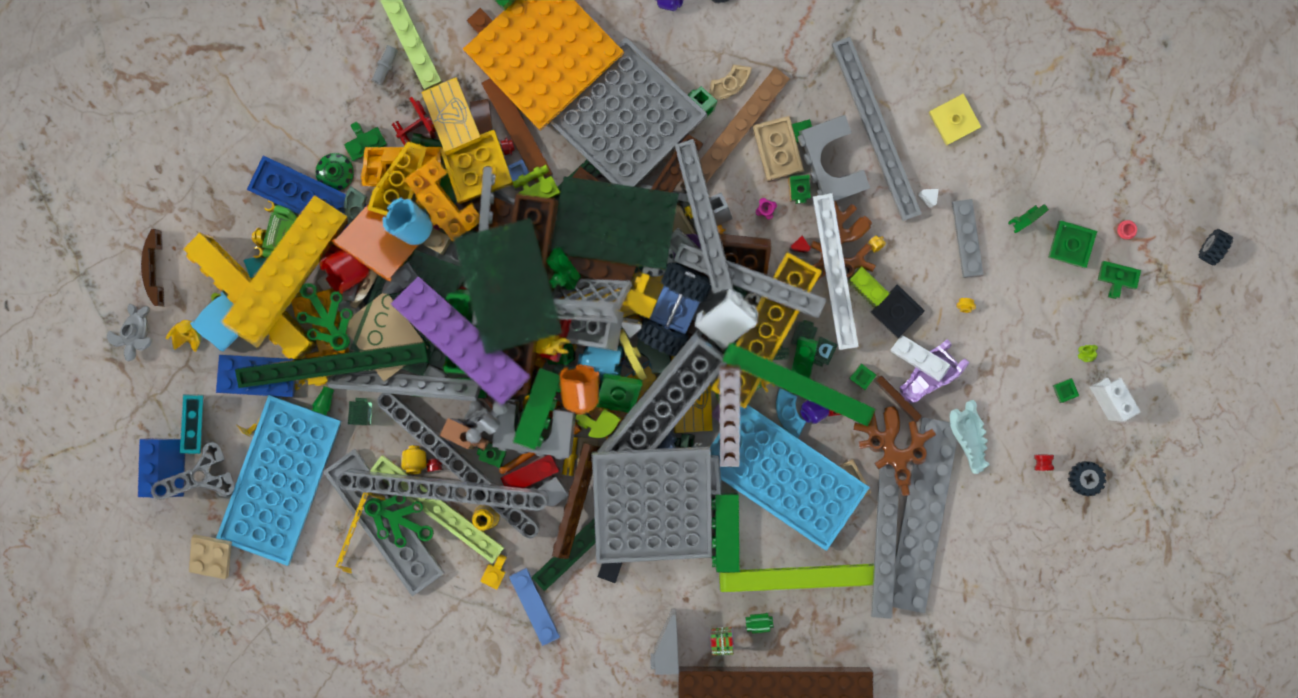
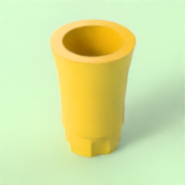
(492, 517)

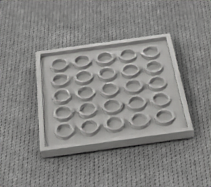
(629, 118)
(652, 504)

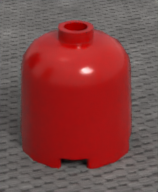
(343, 270)

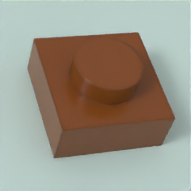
(479, 20)

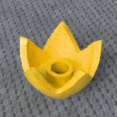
(182, 333)

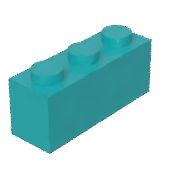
(191, 423)

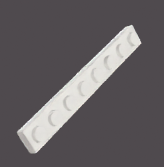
(835, 271)

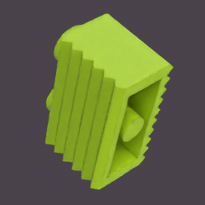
(868, 287)

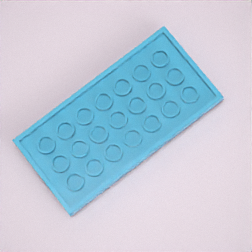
(791, 479)
(278, 480)

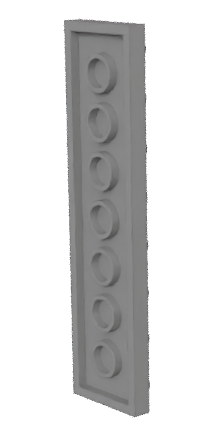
(412, 562)

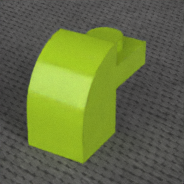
(602, 427)

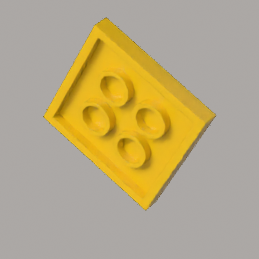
(467, 166)

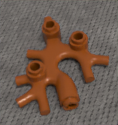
(854, 233)
(892, 455)

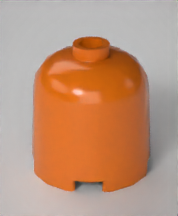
(579, 388)

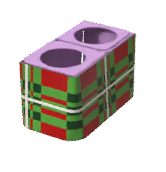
(722, 641)

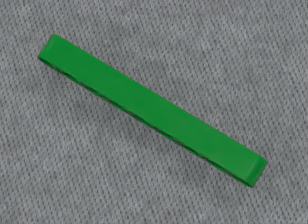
(798, 384)

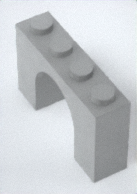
(814, 141)
(557, 444)

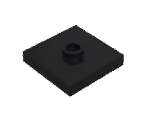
(897, 311)

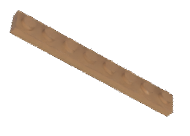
(741, 123)

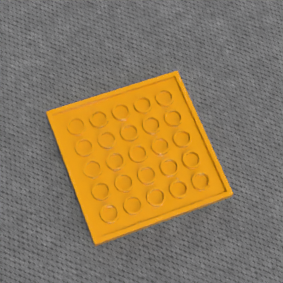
(543, 55)

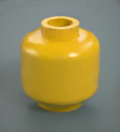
(413, 460)

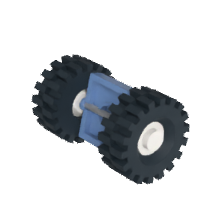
(674, 309)

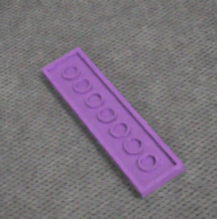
(459, 341)

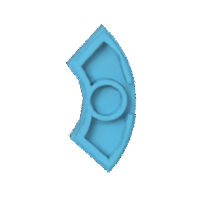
(787, 413)

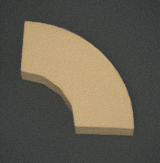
(730, 84)
(363, 289)

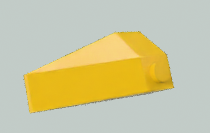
(392, 184)

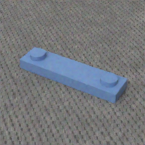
(534, 606)

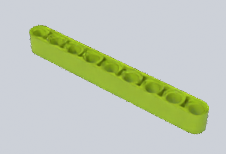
(797, 578)

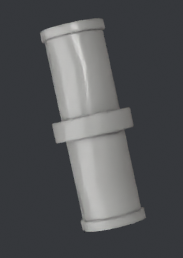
(384, 65)

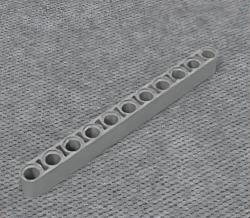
(449, 461)
(433, 489)

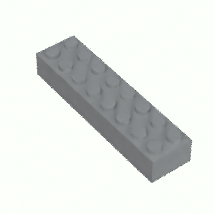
(667, 398)

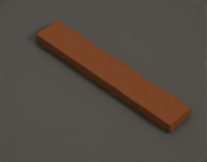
(516, 128)

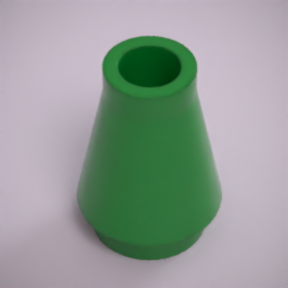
(323, 401)

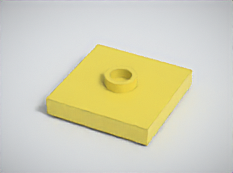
(954, 119)
(632, 354)

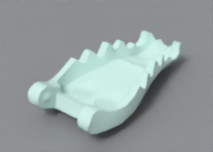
(969, 432)

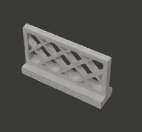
(587, 309)

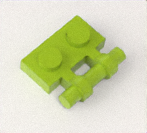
(544, 188)

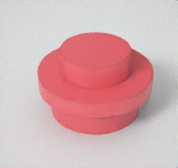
(1127, 229)

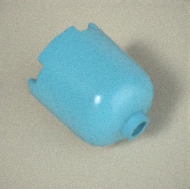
(408, 222)
(602, 360)

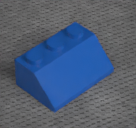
(158, 461)

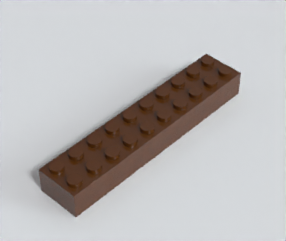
(543, 216)
(774, 682)

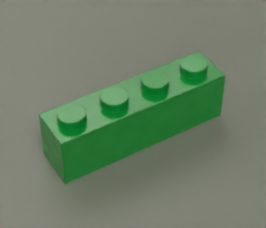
(537, 410)
(726, 532)

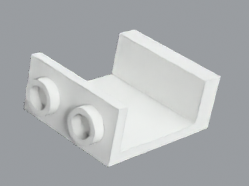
(727, 320)
(1115, 399)

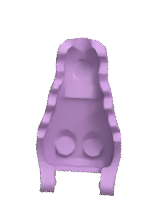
(923, 384)

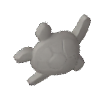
(133, 332)

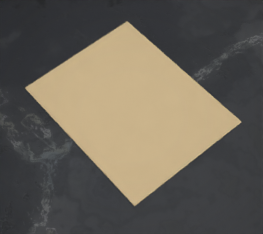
(397, 330)

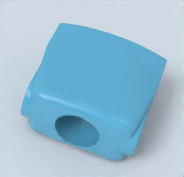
(210, 325)

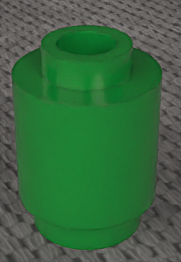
(759, 623)

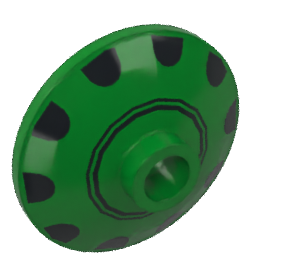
(344, 171)

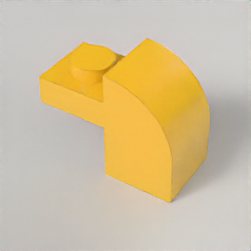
(637, 301)

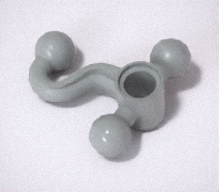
(483, 418)

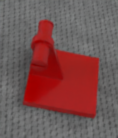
(402, 134)

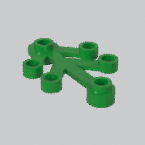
(327, 319)
(395, 518)

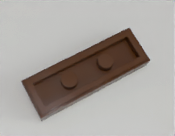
(897, 398)

